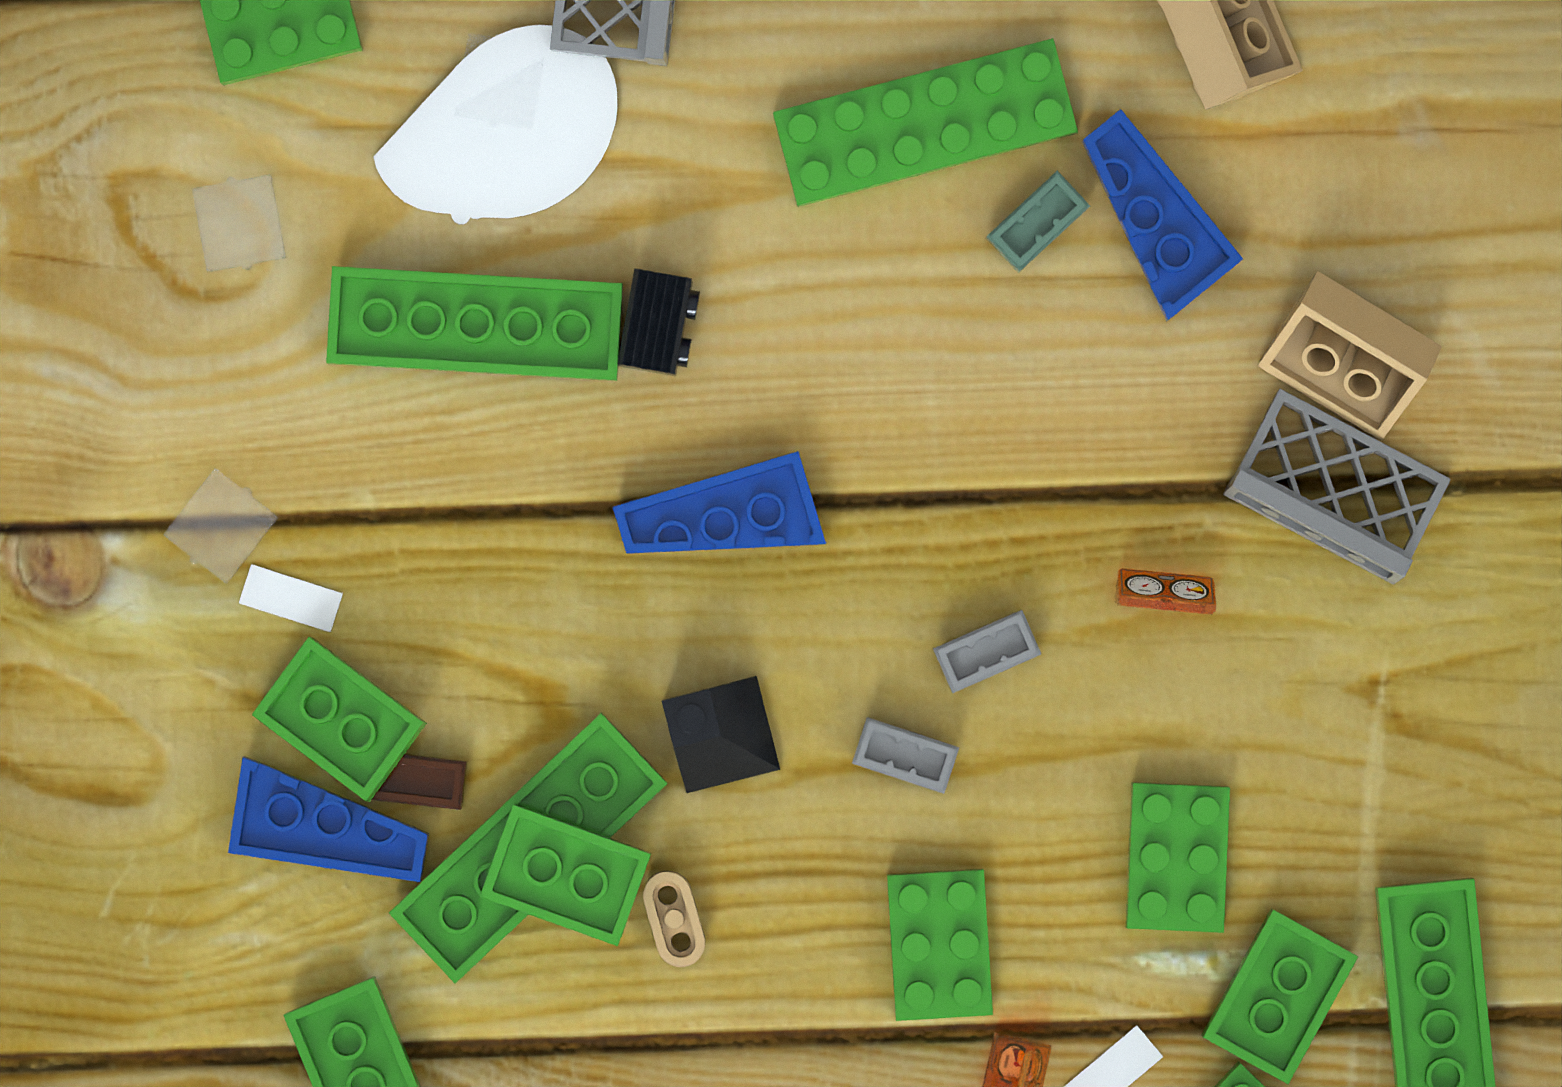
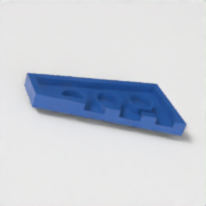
(1164, 224)
(734, 510)
(311, 826)

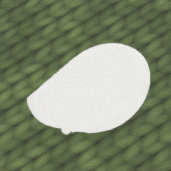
(504, 170)

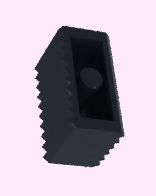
(657, 322)

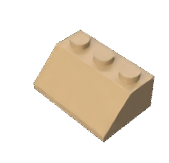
(1231, 46)
(1350, 356)

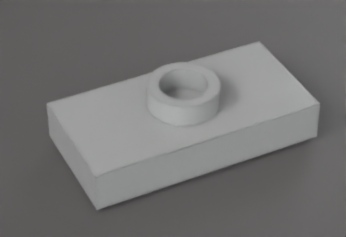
(987, 651)
(905, 755)

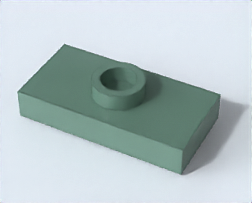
(1037, 221)

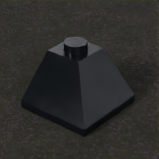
(721, 734)

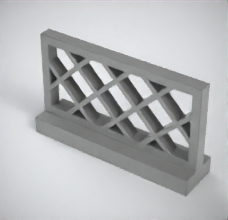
(653, 27)
(1329, 527)

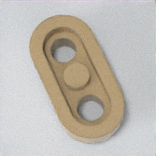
(674, 918)

